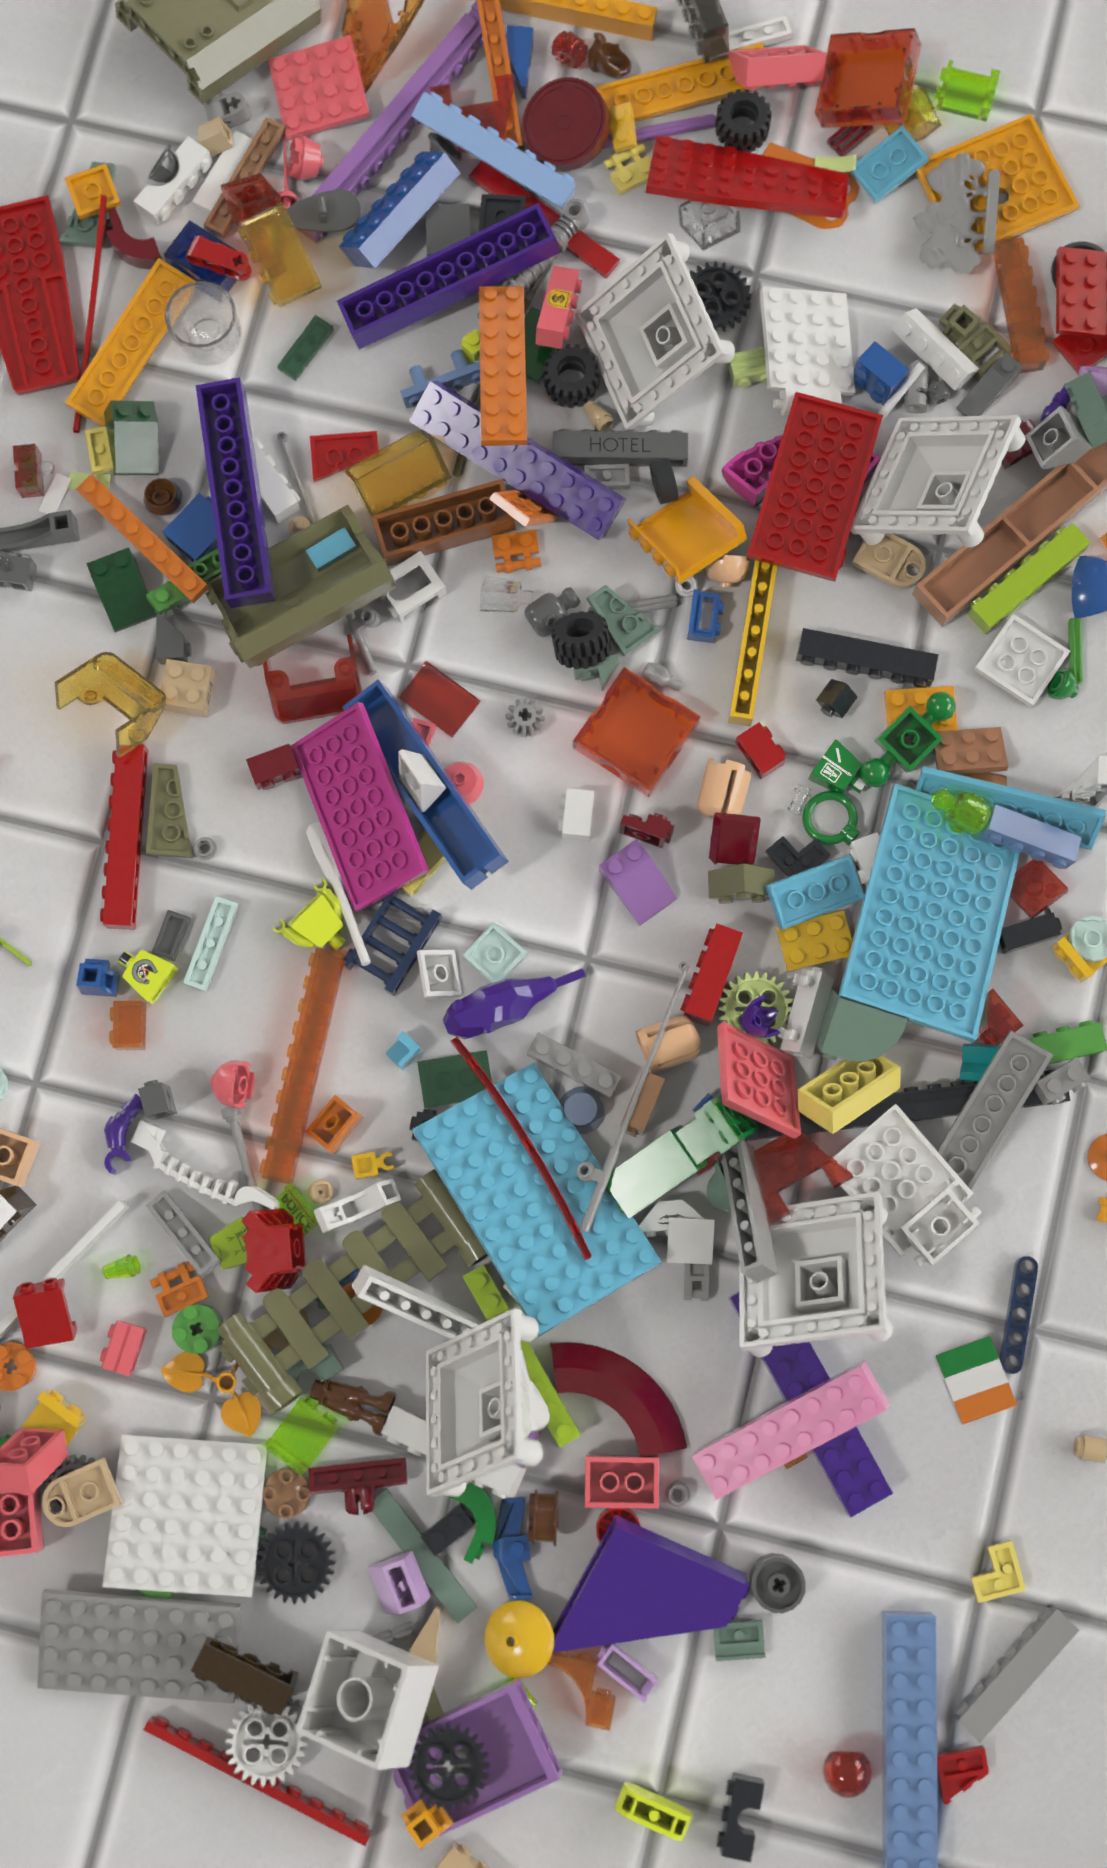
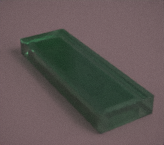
(305, 348)

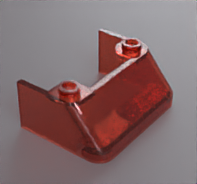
(314, 698)

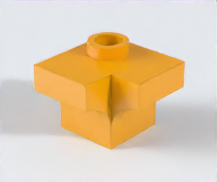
(426, 1823)

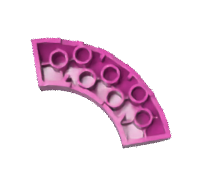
(751, 470)

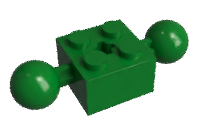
(924, 739)

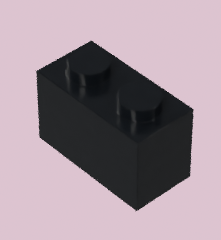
(447, 1529)

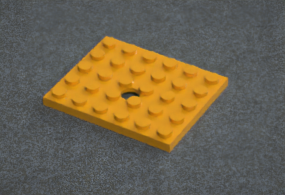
(1027, 174)

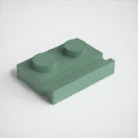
(739, 1641)

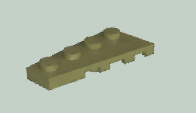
(167, 818)

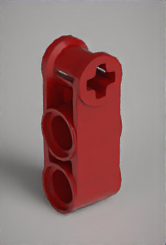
(219, 258)

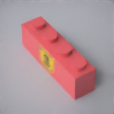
(558, 307)

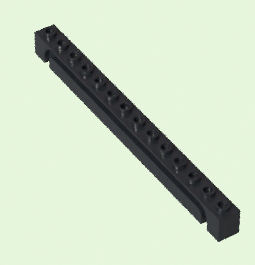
(916, 1104)

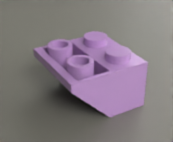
(399, 1583)

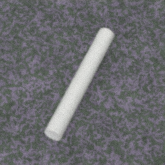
(901, 390)

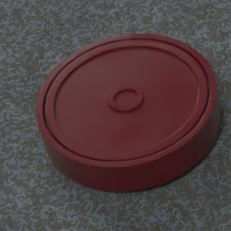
(566, 123)

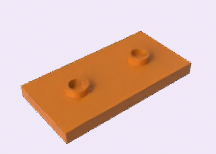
(523, 508)

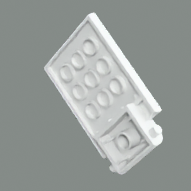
(806, 344)
(915, 1186)

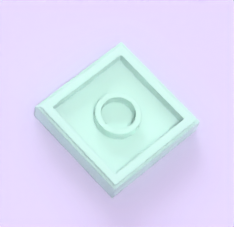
(494, 954)

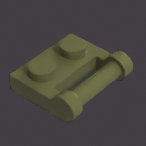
(980, 343)

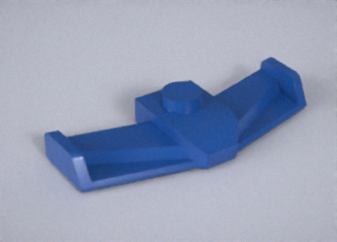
(512, 1548)

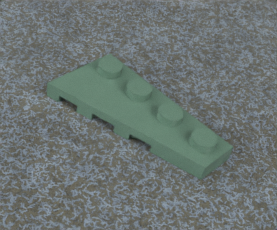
(84, 232)

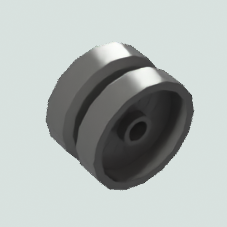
(782, 1597)

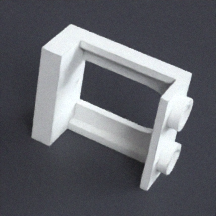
(435, 587)

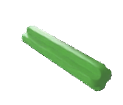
(1075, 648)

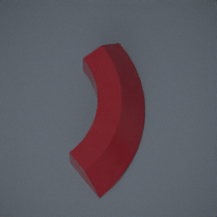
(624, 1388)

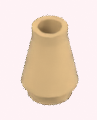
(599, 418)

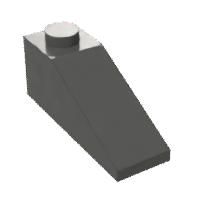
(990, 386)

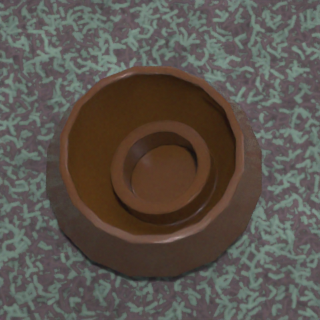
(162, 496)

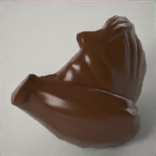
(608, 58)

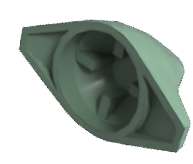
(717, 1189)

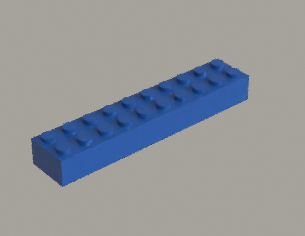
(450, 817)

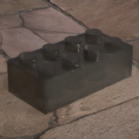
(708, 28)

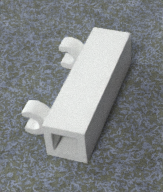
(806, 1012)

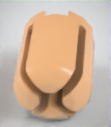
(723, 788)
(677, 1046)

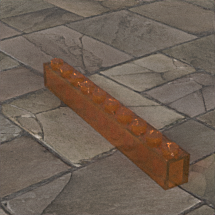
(303, 1066)

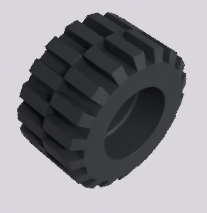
(743, 105)
(571, 359)
(581, 640)

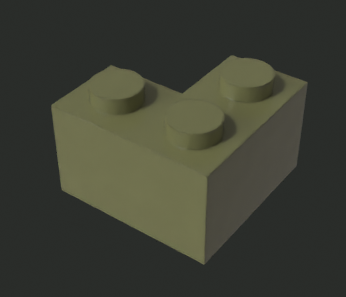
(739, 883)

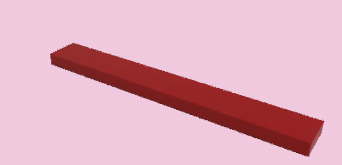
(579, 245)

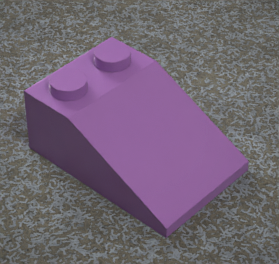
(637, 882)

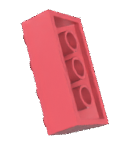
(777, 66)

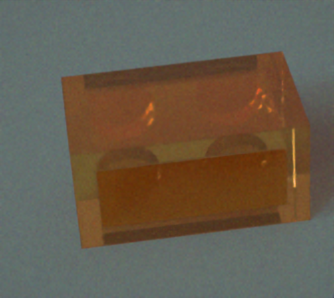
(128, 1025)

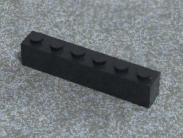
(867, 658)

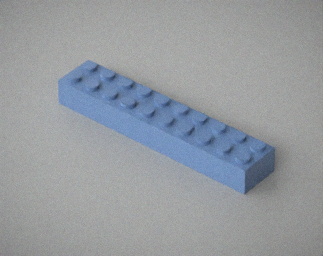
(909, 1740)

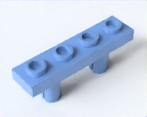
(455, 380)

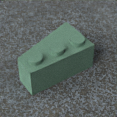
(1089, 407)

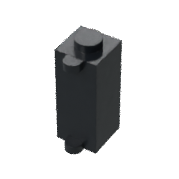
(1030, 932)

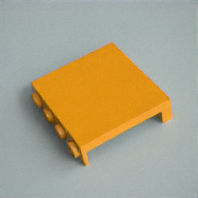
(688, 532)

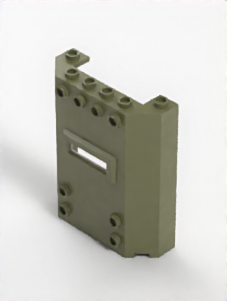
(219, 38)
(304, 596)

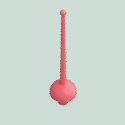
(288, 197)

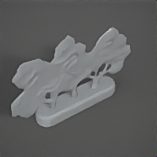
(952, 218)

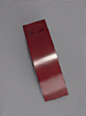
(133, 251)

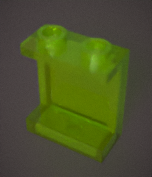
(966, 92)
(302, 1435)

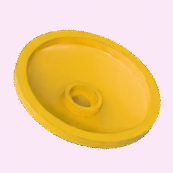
(531, 1634)

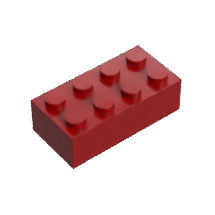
(713, 973)

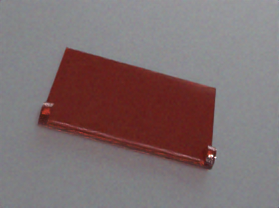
(439, 699)

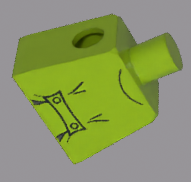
(229, 1245)

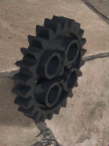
(733, 288)
(317, 1563)
(449, 1790)

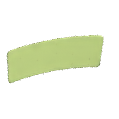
(841, 163)
(78, 478)

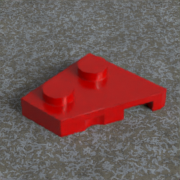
(960, 1769)

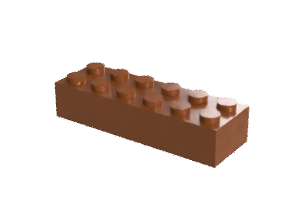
(441, 523)

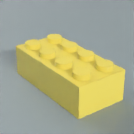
(848, 1091)

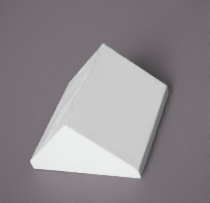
(419, 779)
(439, 974)

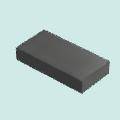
(171, 935)

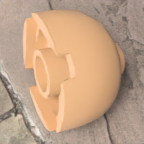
(728, 570)

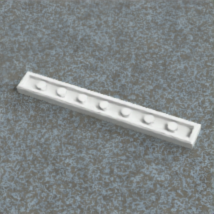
(72, 1256)

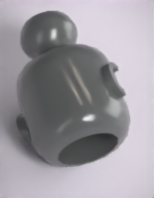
(549, 609)

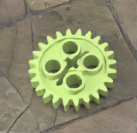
(754, 988)

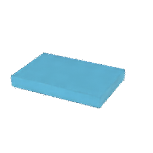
(889, 164)

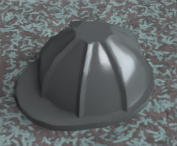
(440, 144)
(164, 167)

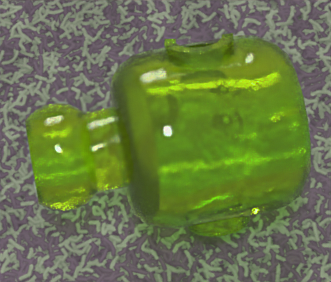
(963, 810)

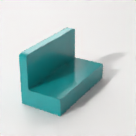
(976, 1060)

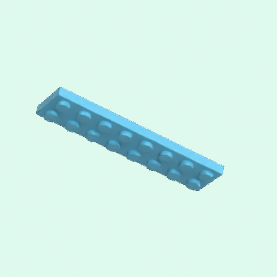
(1063, 814)

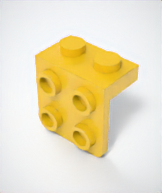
(1077, 966)
(56, 1414)

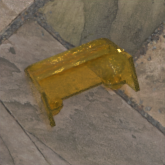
(122, 687)

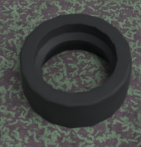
(663, 481)

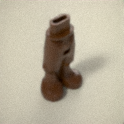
(347, 1400)

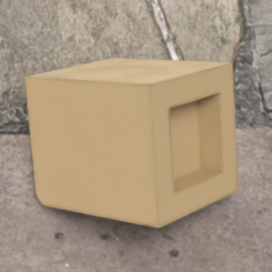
(215, 136)

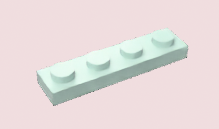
(210, 943)

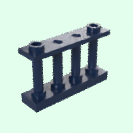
(416, 941)

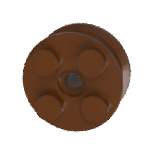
(543, 1517)

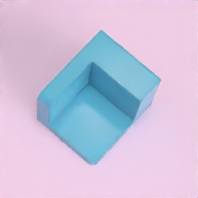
(403, 1050)

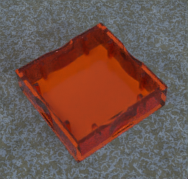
(868, 78)
(636, 732)

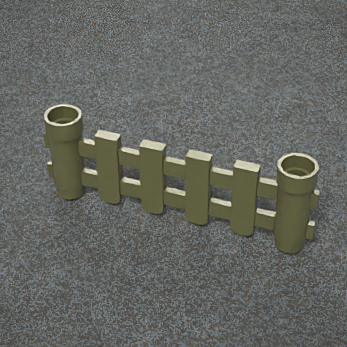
(267, 1371)

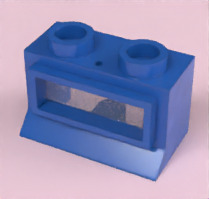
(704, 616)

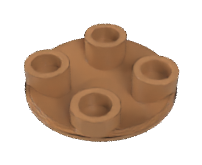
(286, 1493)

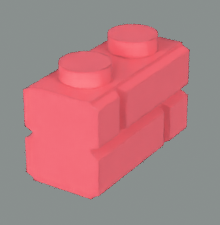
(123, 1347)

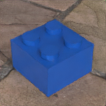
(879, 373)

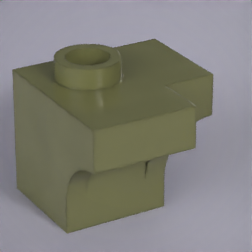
(959, 324)

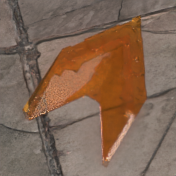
(375, 33)

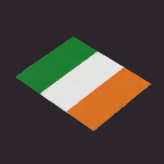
(976, 1380)

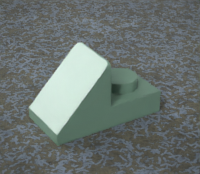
(603, 670)

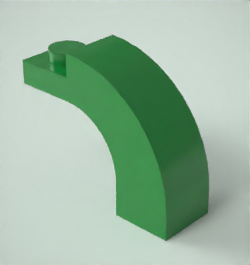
(484, 1512)

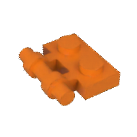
(515, 545)
(182, 1295)

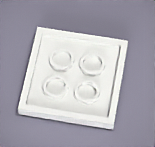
(1022, 660)

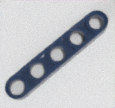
(1017, 1302)

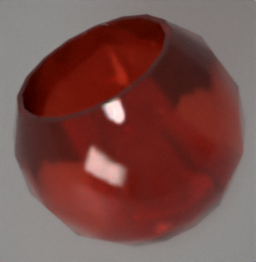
(847, 1773)

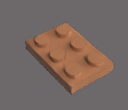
(971, 751)

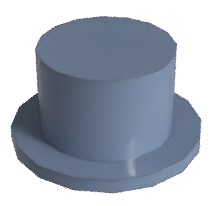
(583, 1109)

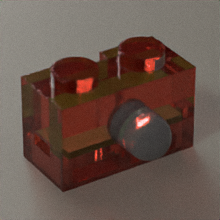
(30, 470)

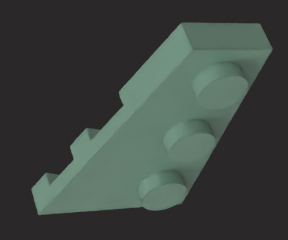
(625, 625)

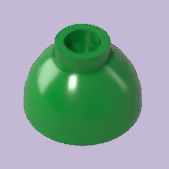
(1062, 685)

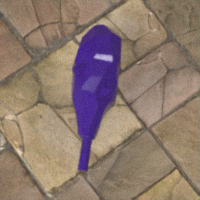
(500, 1004)

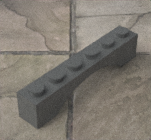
(45, 531)

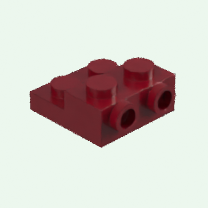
(654, 831)

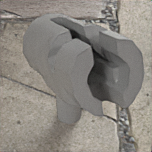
(916, 395)

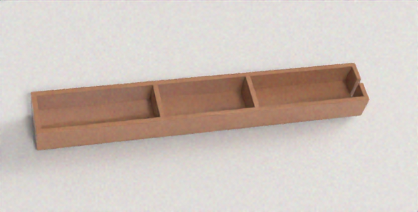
(1013, 535)

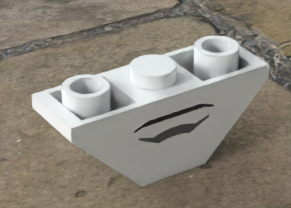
(659, 1216)

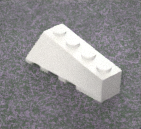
(1090, 786)

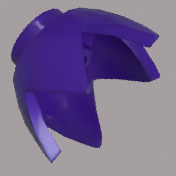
(757, 1019)

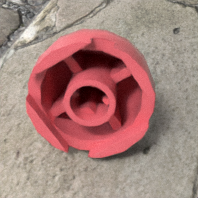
(233, 1083)

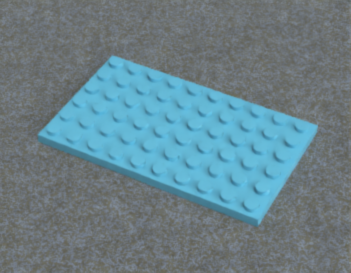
(929, 919)
(514, 1209)

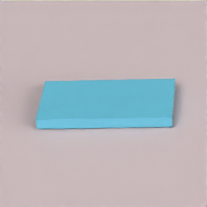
(815, 891)

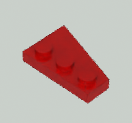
(340, 451)

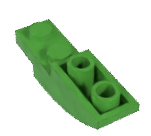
(169, 595)

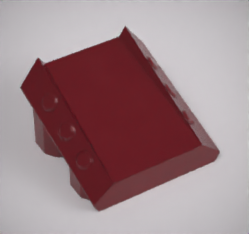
(734, 839)

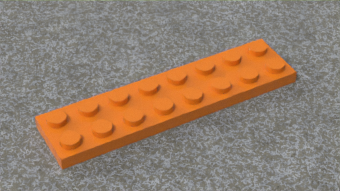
(502, 366)

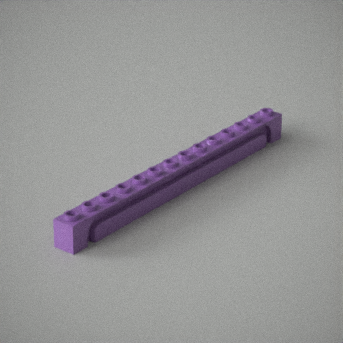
(396, 120)

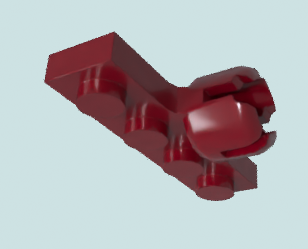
(358, 1481)

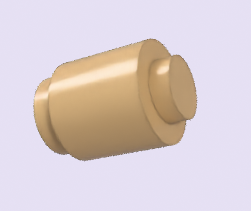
(1090, 1448)

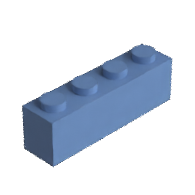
(1031, 837)

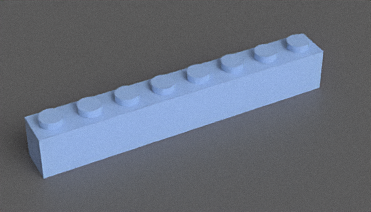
(493, 150)

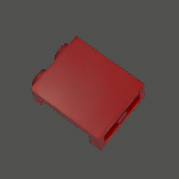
(44, 1313)

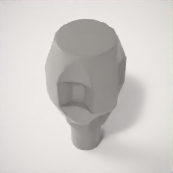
(659, 676)

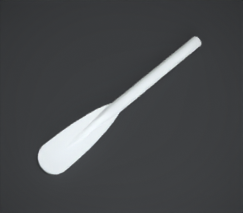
(327, 863)

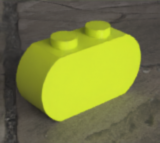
(653, 1811)

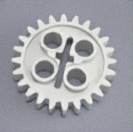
(264, 1768)

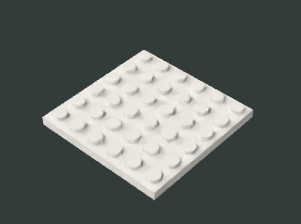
(186, 1516)

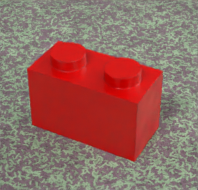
(761, 750)

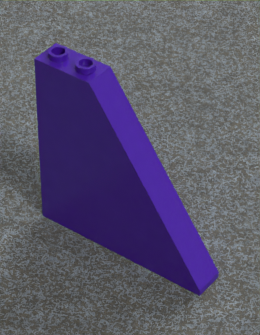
(646, 1590)

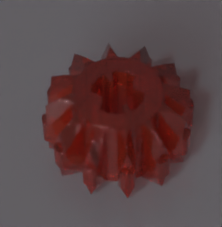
(569, 49)

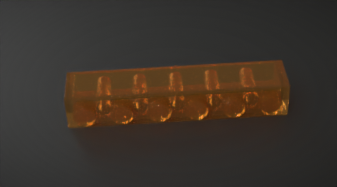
(1020, 304)

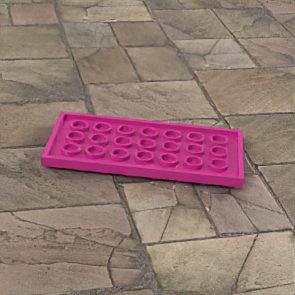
(359, 807)

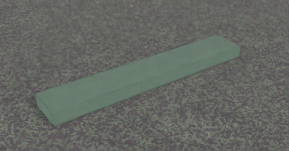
(432, 1567)

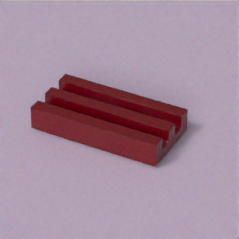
(842, 152)

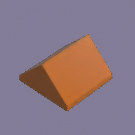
(334, 1124)

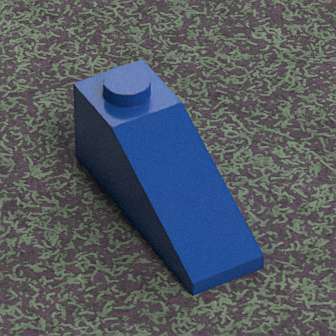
(520, 48)

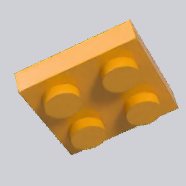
(87, 190)

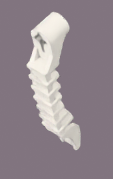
(150, 1136)

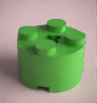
(185, 1334)

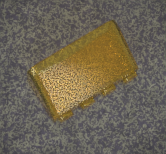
(279, 255)
(398, 473)

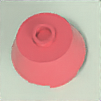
(304, 158)
(467, 779)

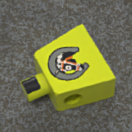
(147, 973)

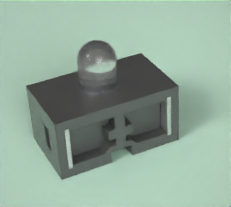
(17, 571)

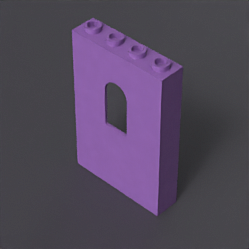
(516, 1746)

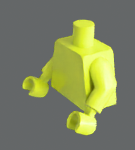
(316, 921)

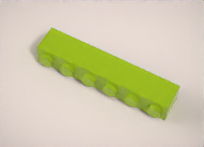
(1029, 578)

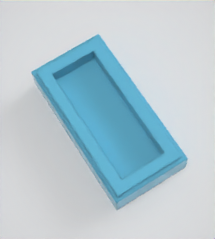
(331, 549)

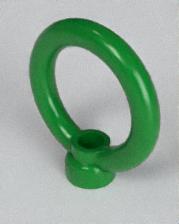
(847, 834)

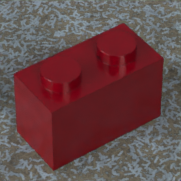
(273, 767)

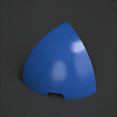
(1089, 587)

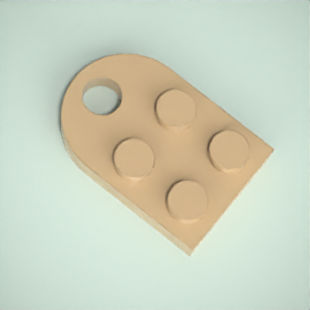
(889, 561)
(82, 1494)

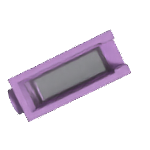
(626, 1671)

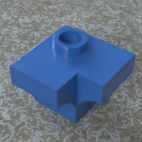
(97, 979)

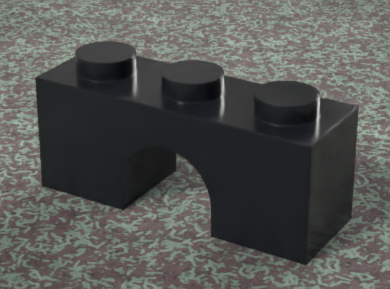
(743, 1794)

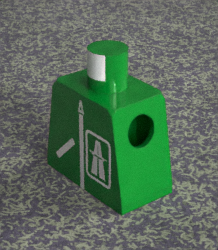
(838, 770)

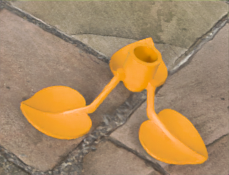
(237, 1413)

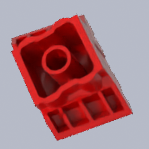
(273, 1249)

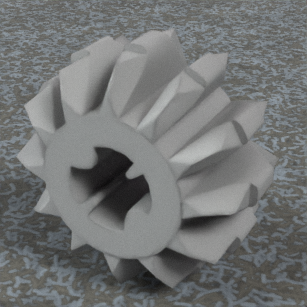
(516, 715)

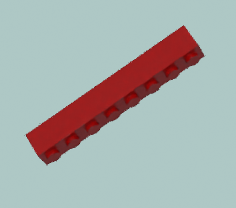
(124, 839)

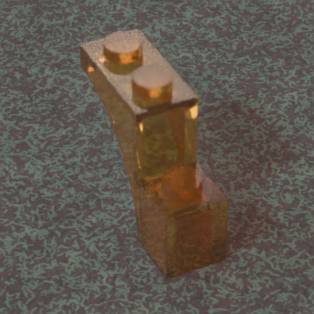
(582, 1670)

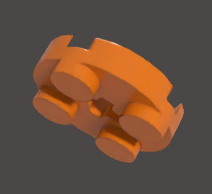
(25, 1364)

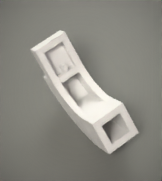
(357, 1206)

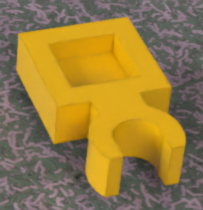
(367, 1164)

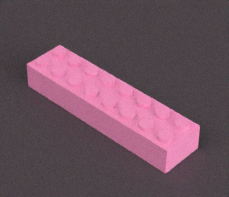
(790, 1430)

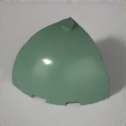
(857, 1030)

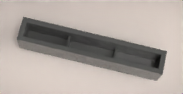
(625, 447)

